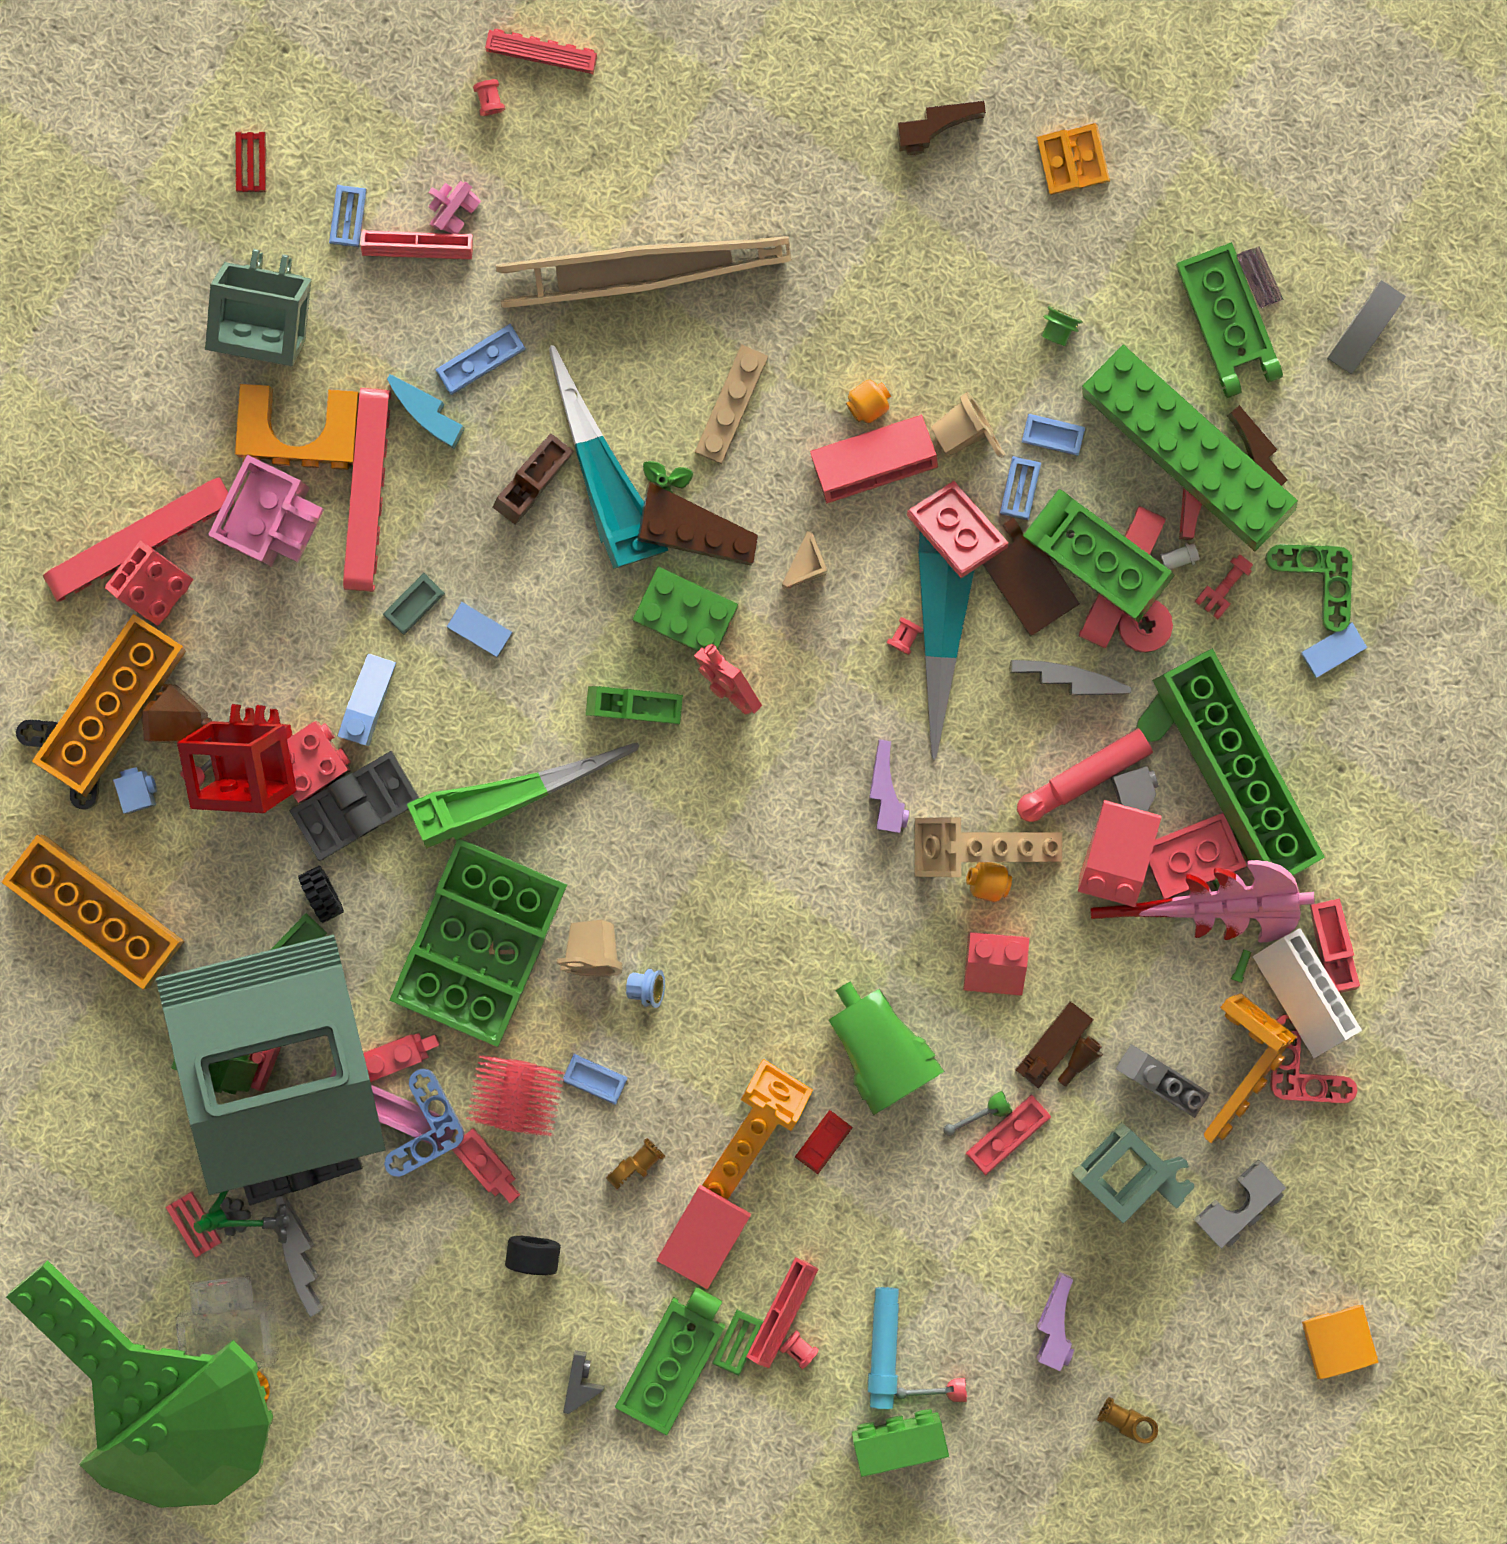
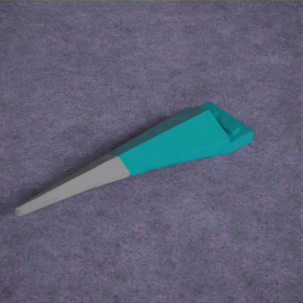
(943, 611)

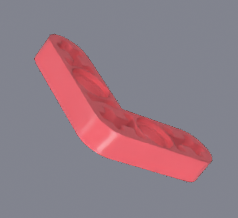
(1300, 1080)

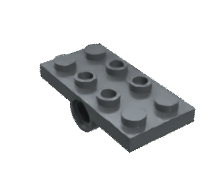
(354, 805)

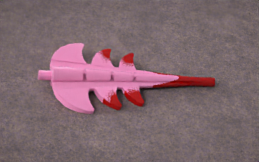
(1271, 900)

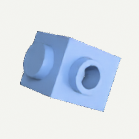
(135, 790)

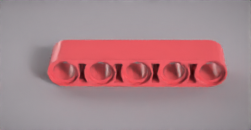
(1103, 614)

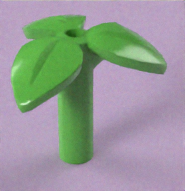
(656, 473)

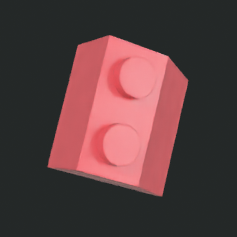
(996, 963)

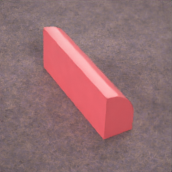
(874, 459)

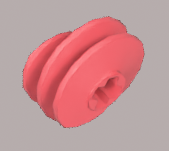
(1158, 635)

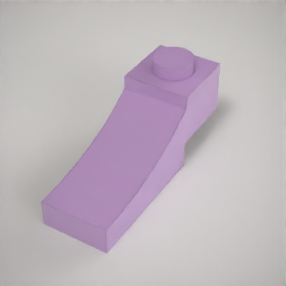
(891, 812)
(1056, 1348)

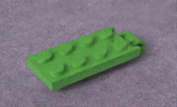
(672, 1361)

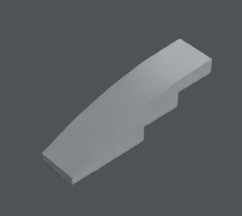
(1079, 680)
(297, 1261)

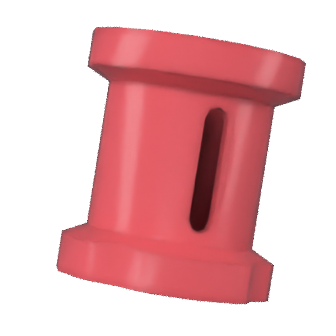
(489, 97)
(905, 635)
(799, 1349)

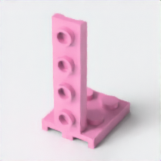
(404, 1115)

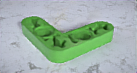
(1323, 565)

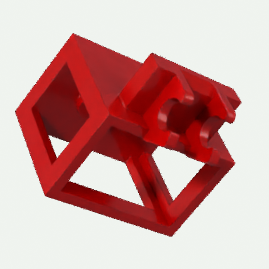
(247, 761)

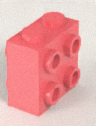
(149, 583)
(315, 760)

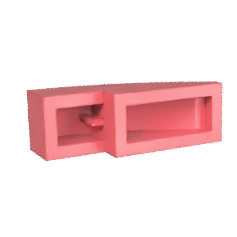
(1334, 944)

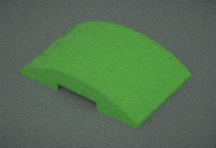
(450, 966)

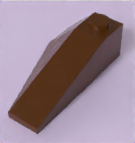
(172, 716)

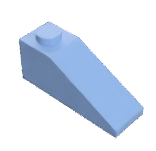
(367, 700)

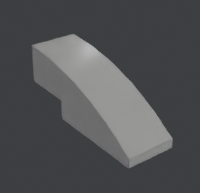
(1366, 326)

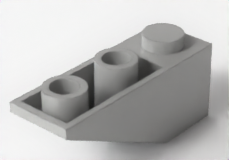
(1162, 1080)

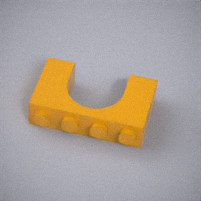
(258, 440)

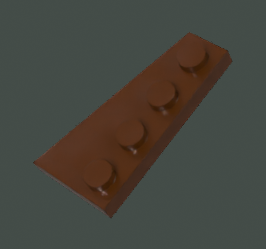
(685, 526)

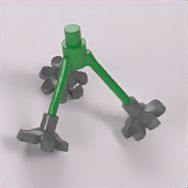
(234, 1219)

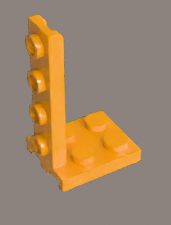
(1262, 1029)
(774, 1101)

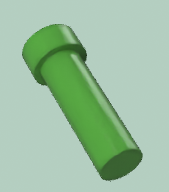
(1238, 975)

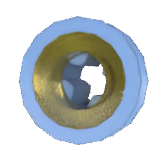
(646, 987)

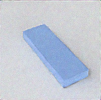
(480, 359)

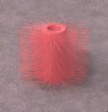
(515, 1095)

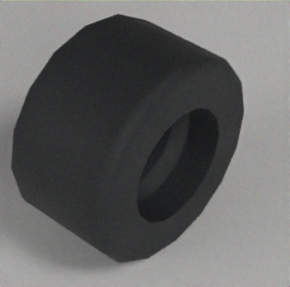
(532, 1255)

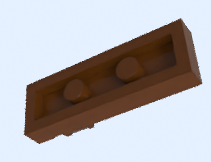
(1054, 1044)

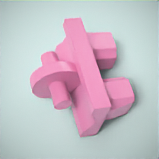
(445, 216)

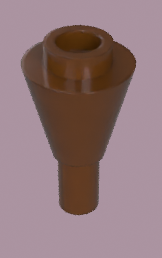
(1084, 1054)

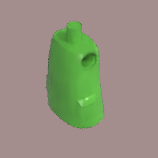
(881, 1049)

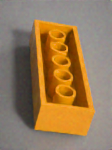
(109, 705)
(92, 911)

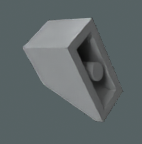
(1136, 788)

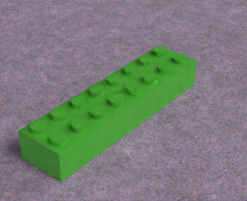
(1189, 448)
(1237, 764)

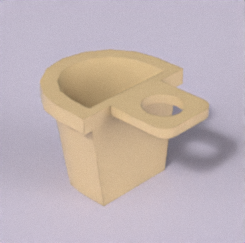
(964, 427)
(591, 950)

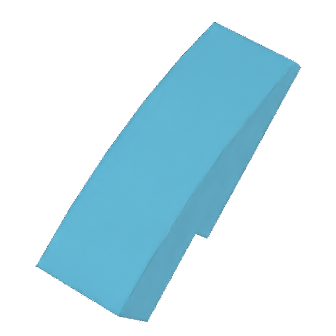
(426, 412)

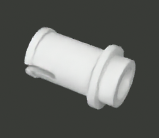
(1180, 556)

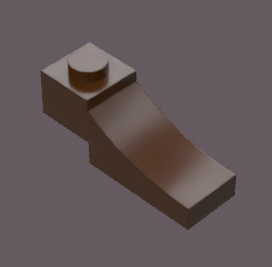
(916, 135)
(1256, 443)
(532, 479)

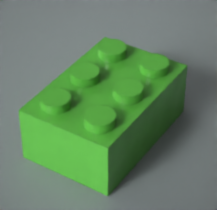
(684, 611)
(899, 1442)

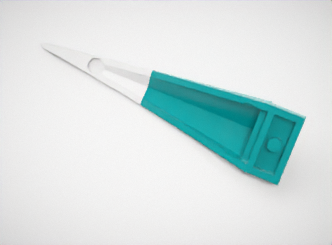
(611, 494)

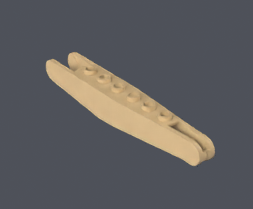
(641, 268)

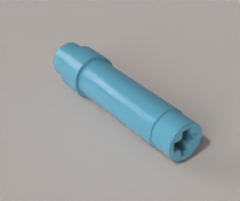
(883, 1376)

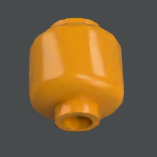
(868, 401)
(989, 881)

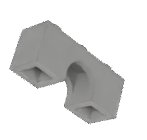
(1261, 1190)

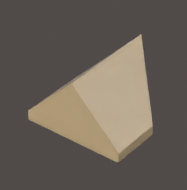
(807, 563)

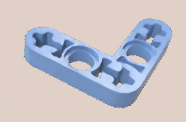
(437, 1126)

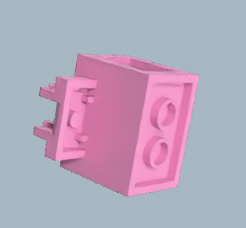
(267, 515)

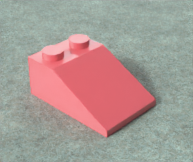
(1119, 853)

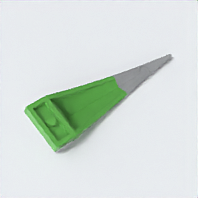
(470, 808)

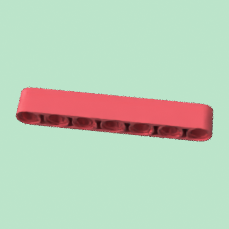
(366, 489)
(152, 530)

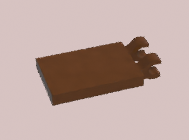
(1030, 582)

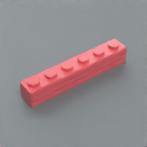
(541, 52)
(416, 244)
(782, 1312)

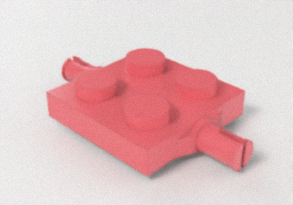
(727, 680)

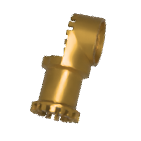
(641, 1162)
(1126, 1421)

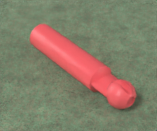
(1085, 776)

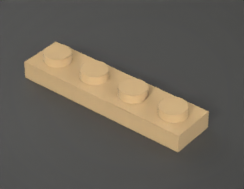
(731, 404)

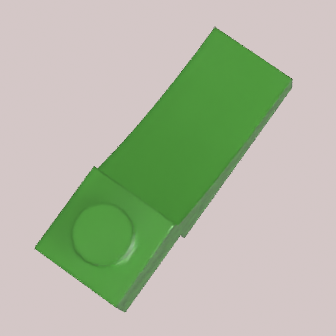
(634, 704)

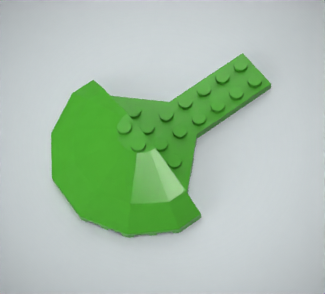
(164, 1420)

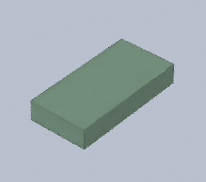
(413, 604)

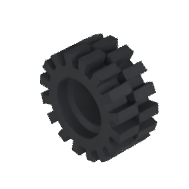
(321, 894)

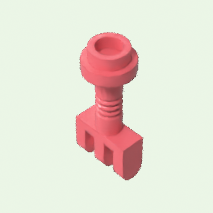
(1241, 566)

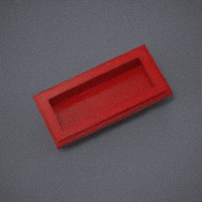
(823, 1142)

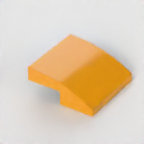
(1060, 162)
(1340, 1342)

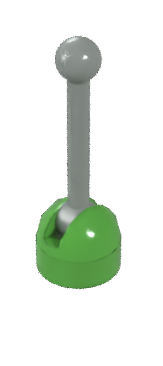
(997, 1106)

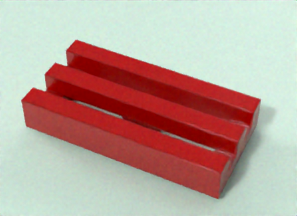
(250, 137)

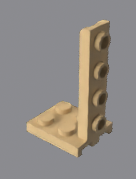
(943, 847)

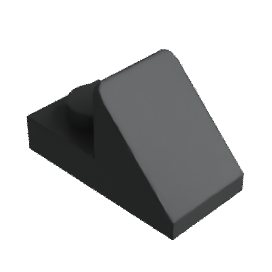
(579, 1391)

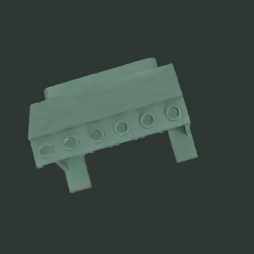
(258, 1007)

